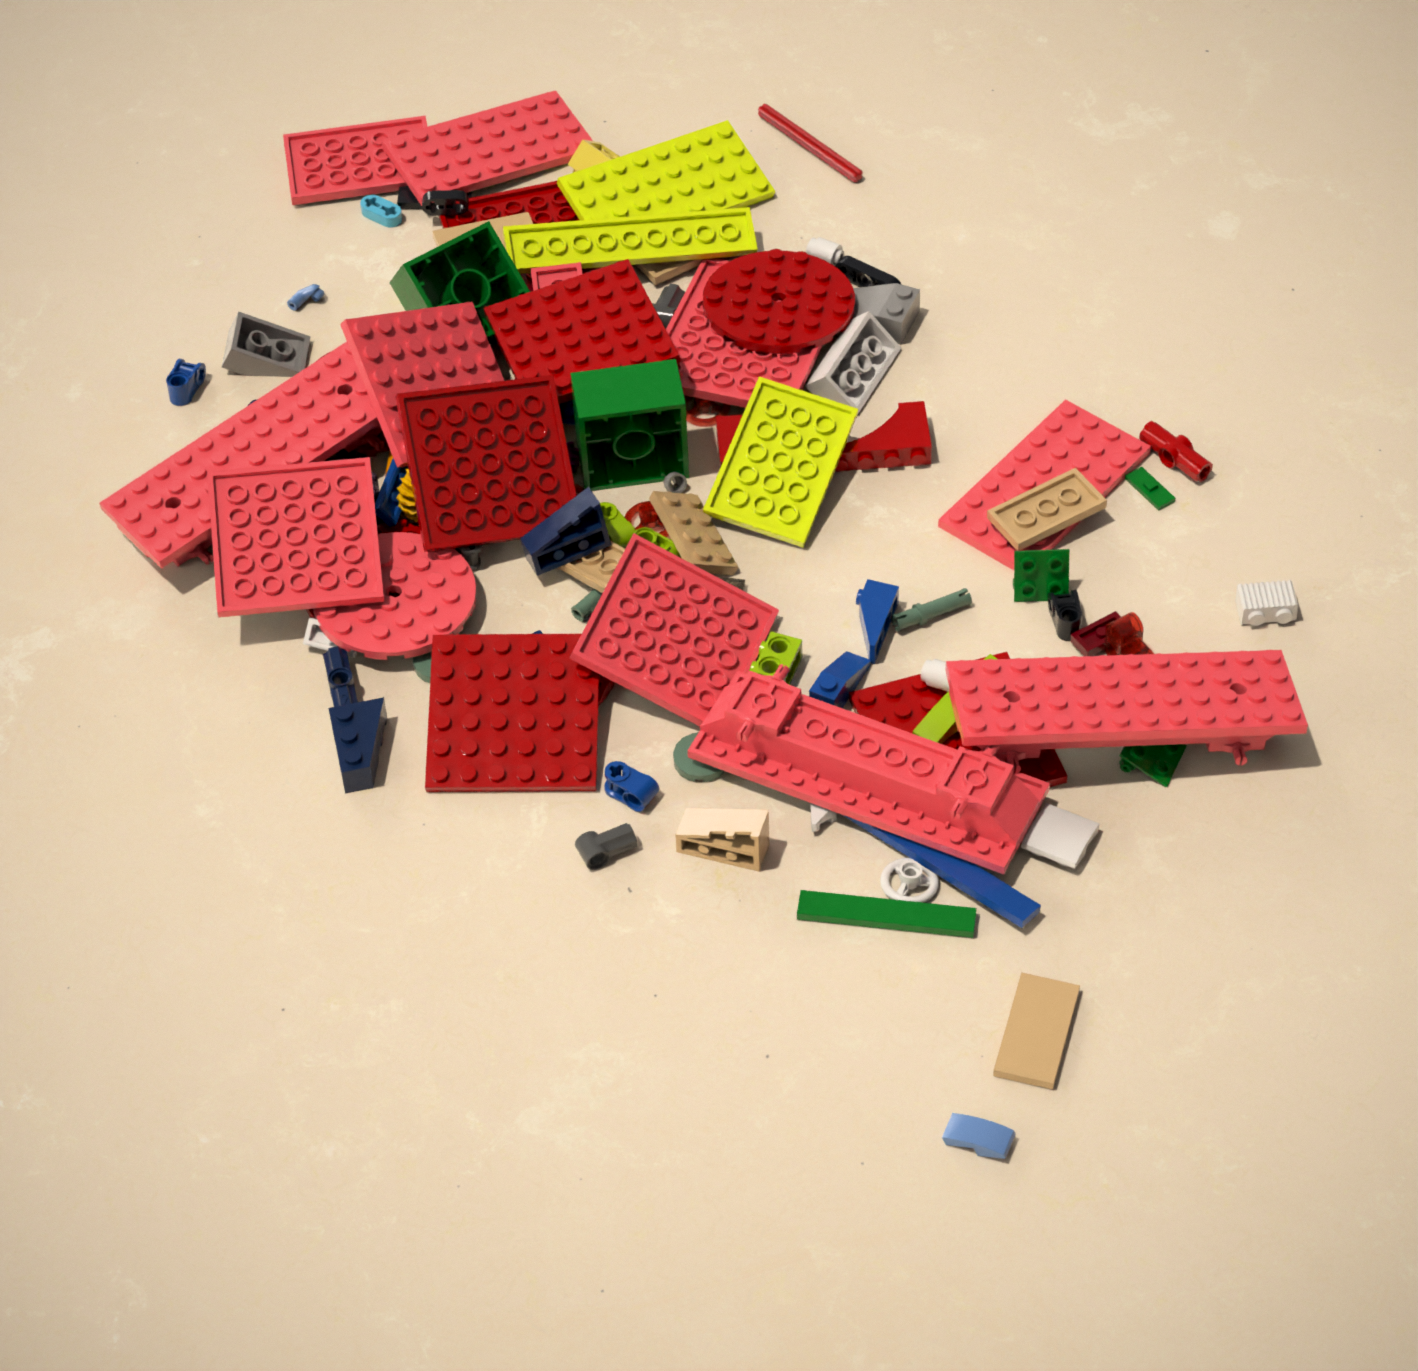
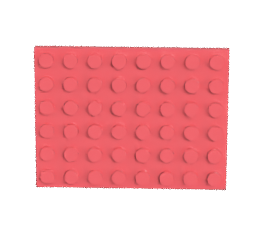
(715, 365)

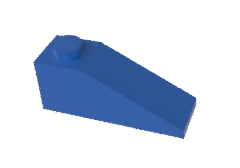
(876, 606)
(840, 679)

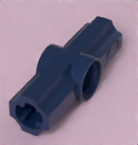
(339, 676)

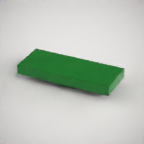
(1150, 488)

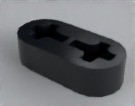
(445, 202)

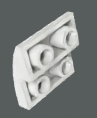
(1060, 835)

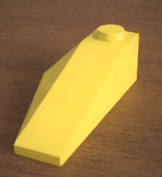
(590, 154)

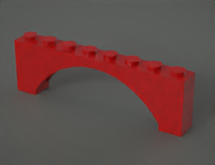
(897, 443)

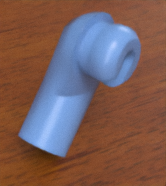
(303, 294)

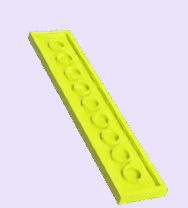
(634, 238)

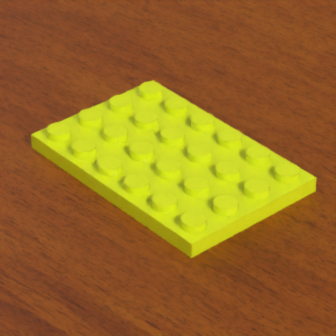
(780, 461)

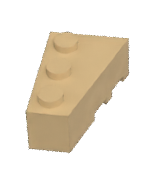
(725, 836)

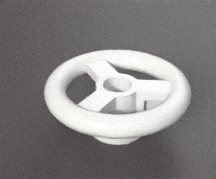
(911, 876)

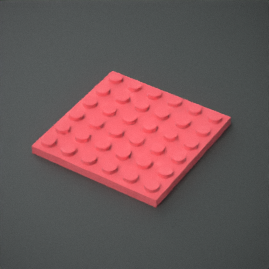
(418, 353)
(294, 537)
(672, 631)

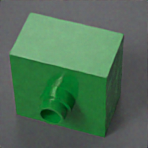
(461, 271)
(630, 424)

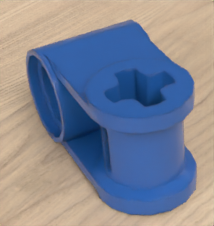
(184, 381)
(631, 788)

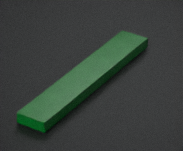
(886, 913)

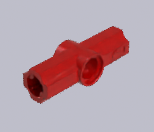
(1176, 451)

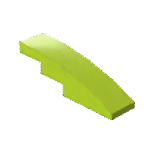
(940, 721)

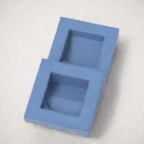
(985, 1136)

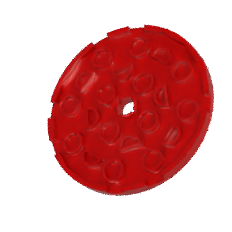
(744, 294)

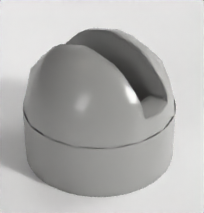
(678, 479)

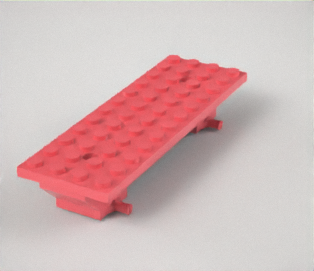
(292, 424)
(1124, 700)
(870, 770)

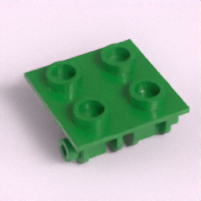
(1040, 573)
(1154, 760)

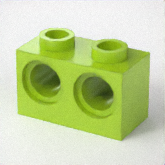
(776, 651)

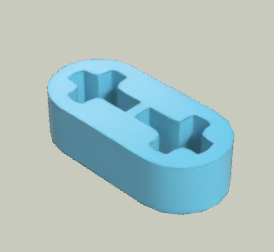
(381, 211)

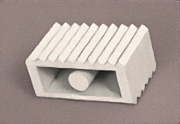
(1266, 602)

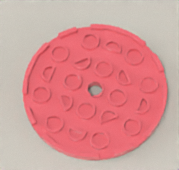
(433, 600)

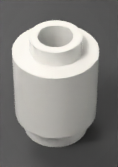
(825, 250)
(935, 675)

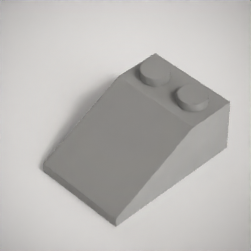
(891, 304)
(264, 348)

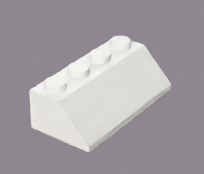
(855, 362)

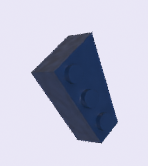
(567, 534)
(358, 739)

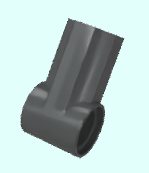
(668, 302)
(598, 848)

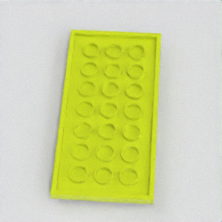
(679, 175)

